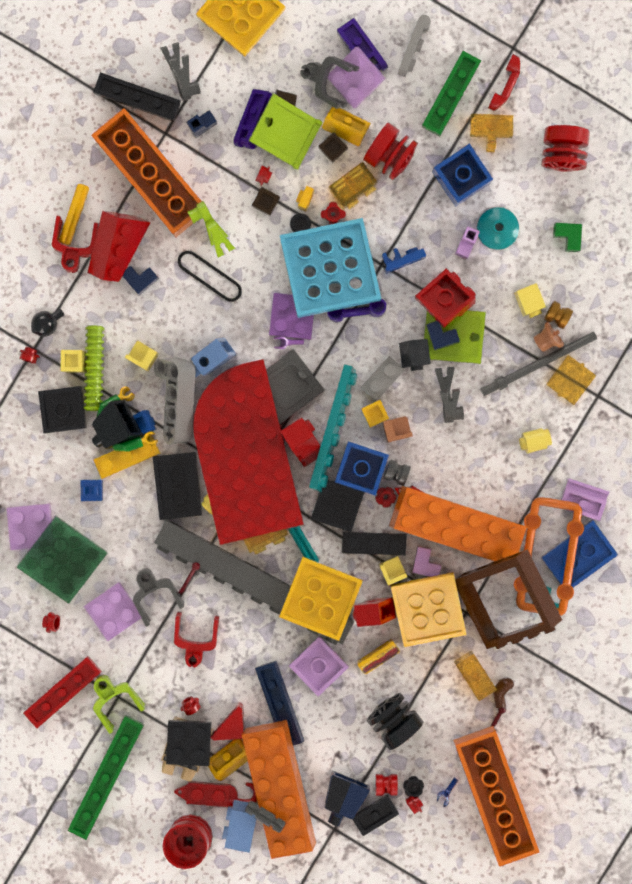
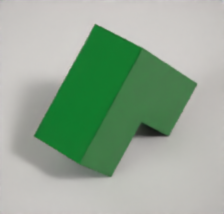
(571, 233)

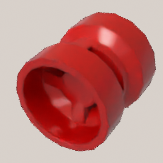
(386, 784)

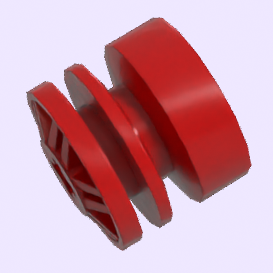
(566, 144)
(390, 151)
(186, 853)

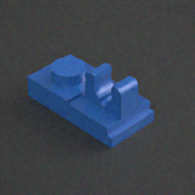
(412, 255)

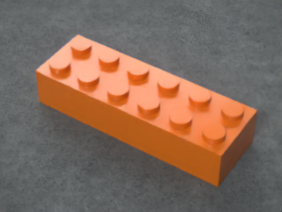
(148, 171)
(456, 525)
(279, 787)
(496, 796)

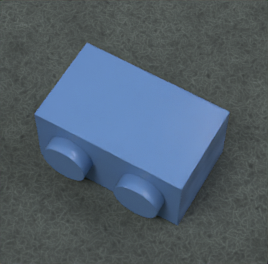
(240, 828)

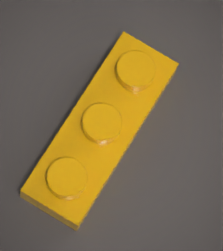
(119, 460)

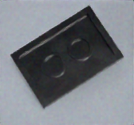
(177, 486)

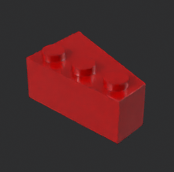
(115, 244)
(302, 441)

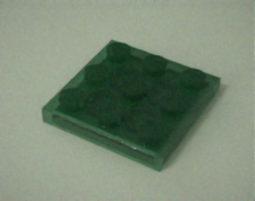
(62, 559)

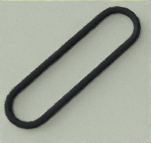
(203, 282)

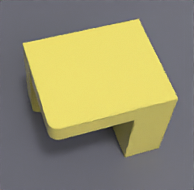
(142, 356)
(73, 361)
(393, 570)

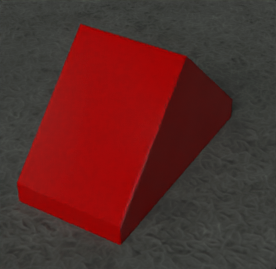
(232, 726)

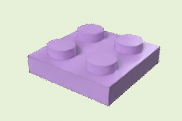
(356, 85)
(27, 524)
(113, 611)
(318, 666)

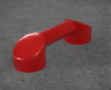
(499, 100)

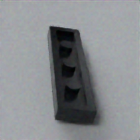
(137, 97)

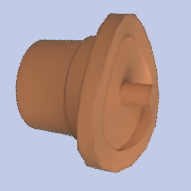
(548, 338)

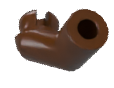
(502, 687)

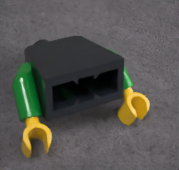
(116, 425)

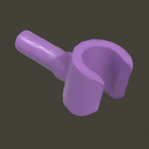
(287, 342)

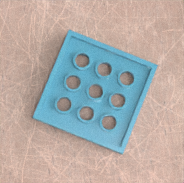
(333, 235)

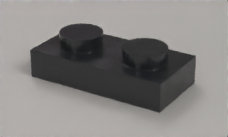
(375, 815)

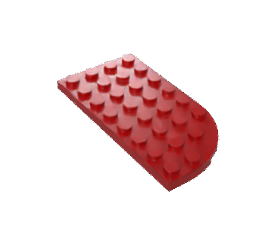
(244, 456)

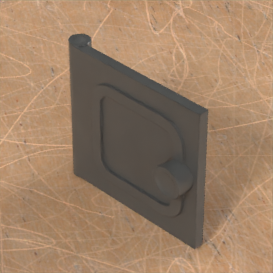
(288, 388)

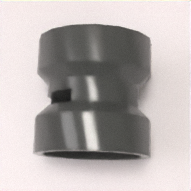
(401, 475)

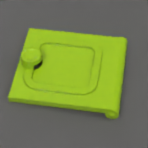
(289, 133)
(469, 348)

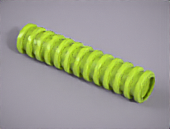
(94, 367)

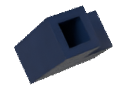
(201, 124)
(140, 282)
(440, 339)

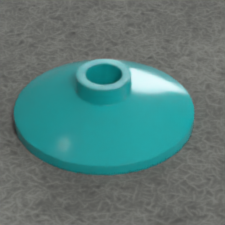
(498, 239)

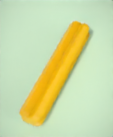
(74, 214)

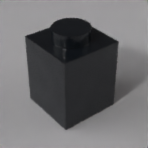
(414, 354)

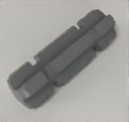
(265, 816)

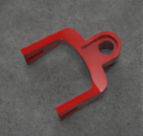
(69, 253)
(194, 648)

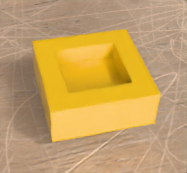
(304, 198)
(375, 413)

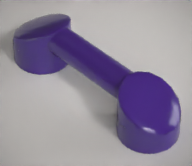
(376, 309)

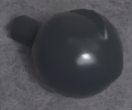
(45, 323)

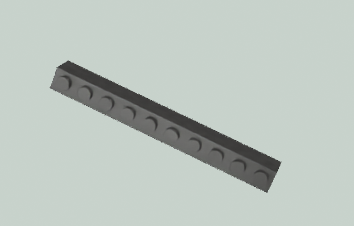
(229, 569)

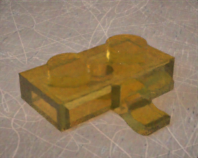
(491, 127)

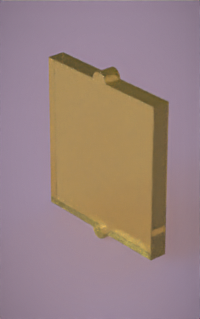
(571, 380)

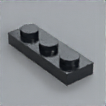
(374, 543)

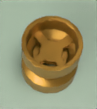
(560, 315)

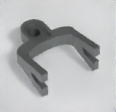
(180, 74)
(320, 76)
(450, 409)
(150, 585)

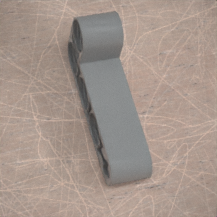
(178, 398)

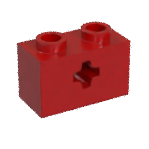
(374, 612)

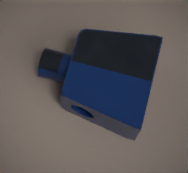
(344, 797)

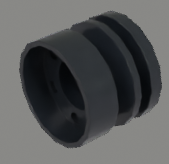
(397, 724)

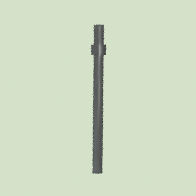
(502, 382)

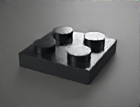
(62, 409)
(337, 506)
(188, 743)

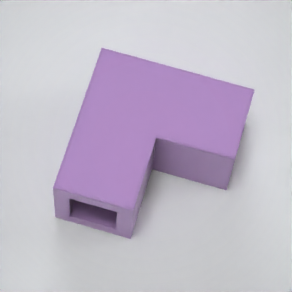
(467, 241)
(422, 565)

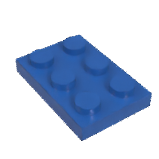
(591, 554)

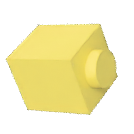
(530, 300)

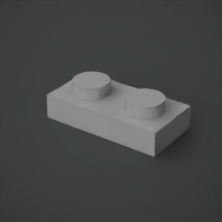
(382, 378)

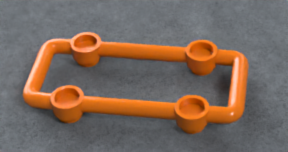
(574, 528)

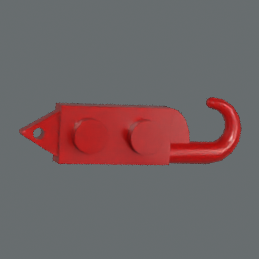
(212, 794)

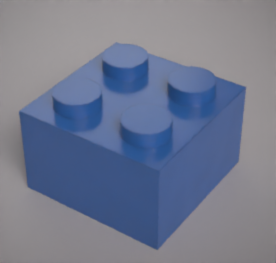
(462, 175)
(361, 468)

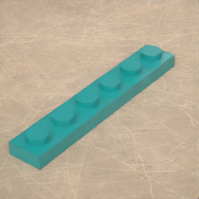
(331, 436)

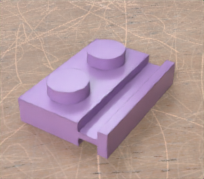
(588, 497)

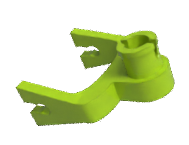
(215, 232)
(107, 692)

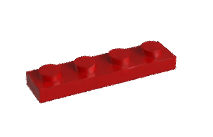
(62, 692)

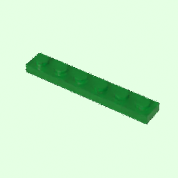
(105, 777)

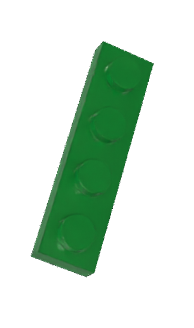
(451, 93)

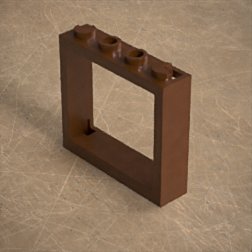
(535, 587)

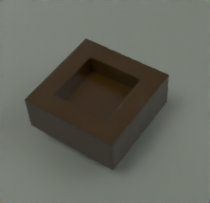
(333, 147)
(266, 201)

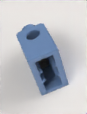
(217, 352)

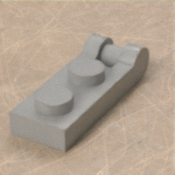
(414, 45)

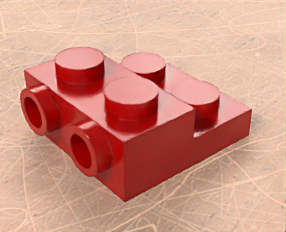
(446, 297)

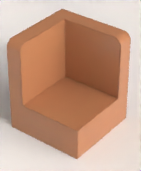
(397, 429)

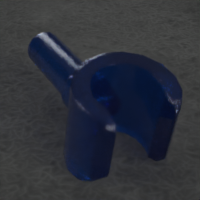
(446, 793)

